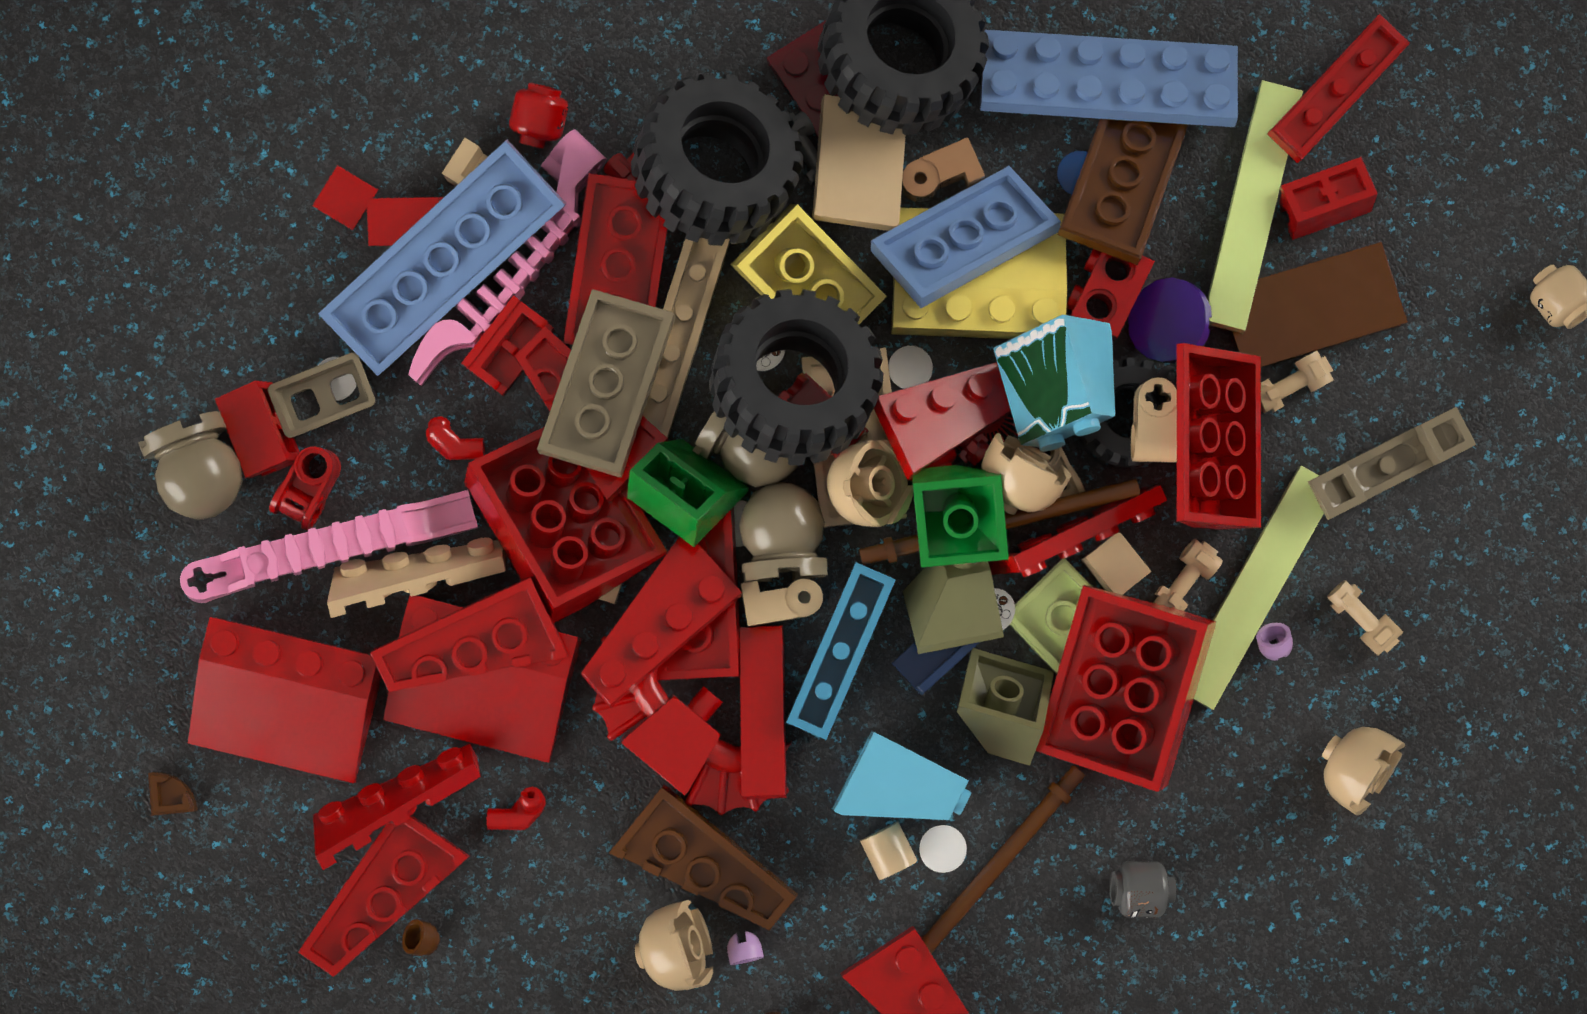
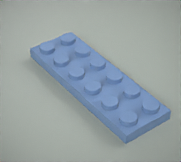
(1110, 78)
(442, 257)

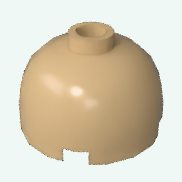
(1025, 475)
(869, 484)
(1360, 765)
(675, 947)

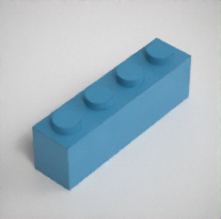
(841, 651)

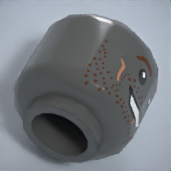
(1142, 889)

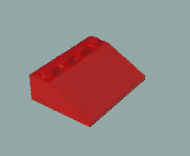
(1218, 438)
(560, 525)
(1125, 687)
(283, 699)
(501, 709)

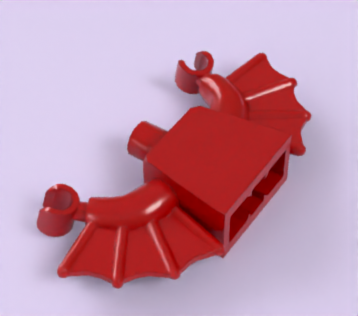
(679, 743)

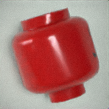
(538, 114)

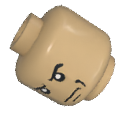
(1560, 295)

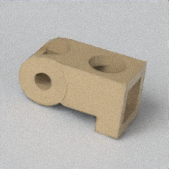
(779, 605)

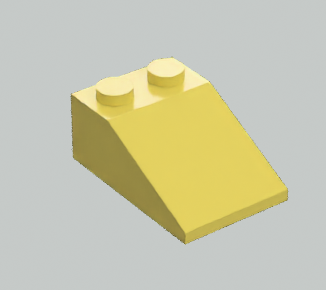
(802, 256)

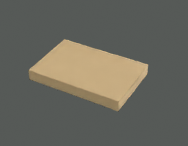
(857, 171)

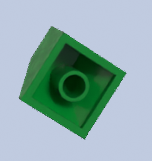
(959, 516)

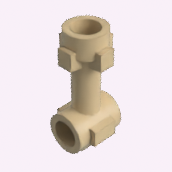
(1312, 373)
(1199, 560)
(1380, 634)

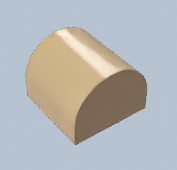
(888, 851)

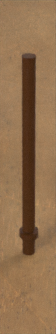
(892, 549)
(1058, 794)

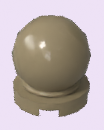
(740, 463)
(195, 469)
(782, 532)

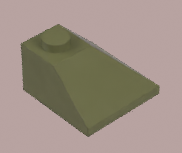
(953, 606)
(1005, 704)

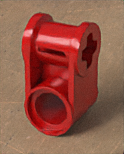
(305, 489)

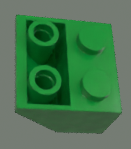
(683, 489)

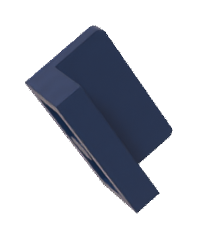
(927, 668)

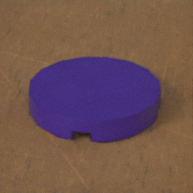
(1166, 315)

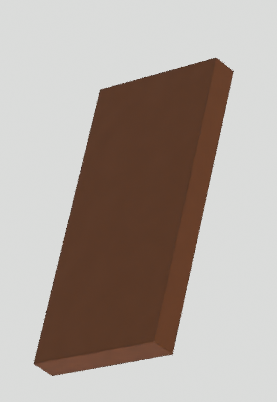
(1122, 186)
(1321, 306)

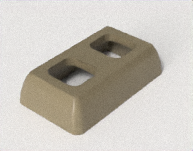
(319, 381)

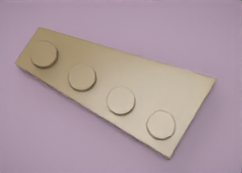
(412, 573)

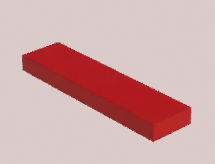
(1338, 88)
(762, 712)

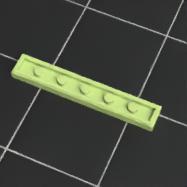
(1250, 211)
(1259, 584)

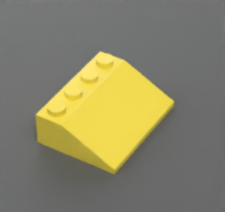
(997, 303)

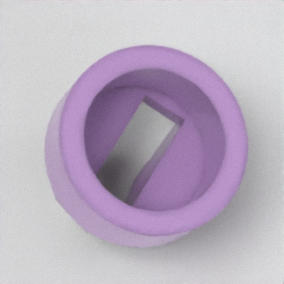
(1281, 634)
(746, 951)

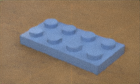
(965, 236)

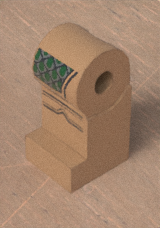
(940, 169)

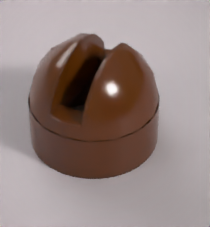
(420, 938)

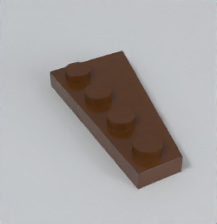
(694, 853)

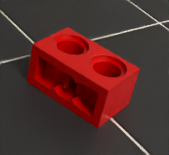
(1117, 295)

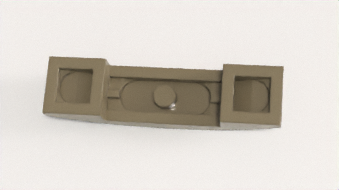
(1391, 463)

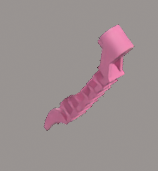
(569, 166)
(406, 524)

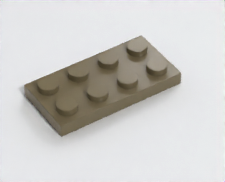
(606, 383)

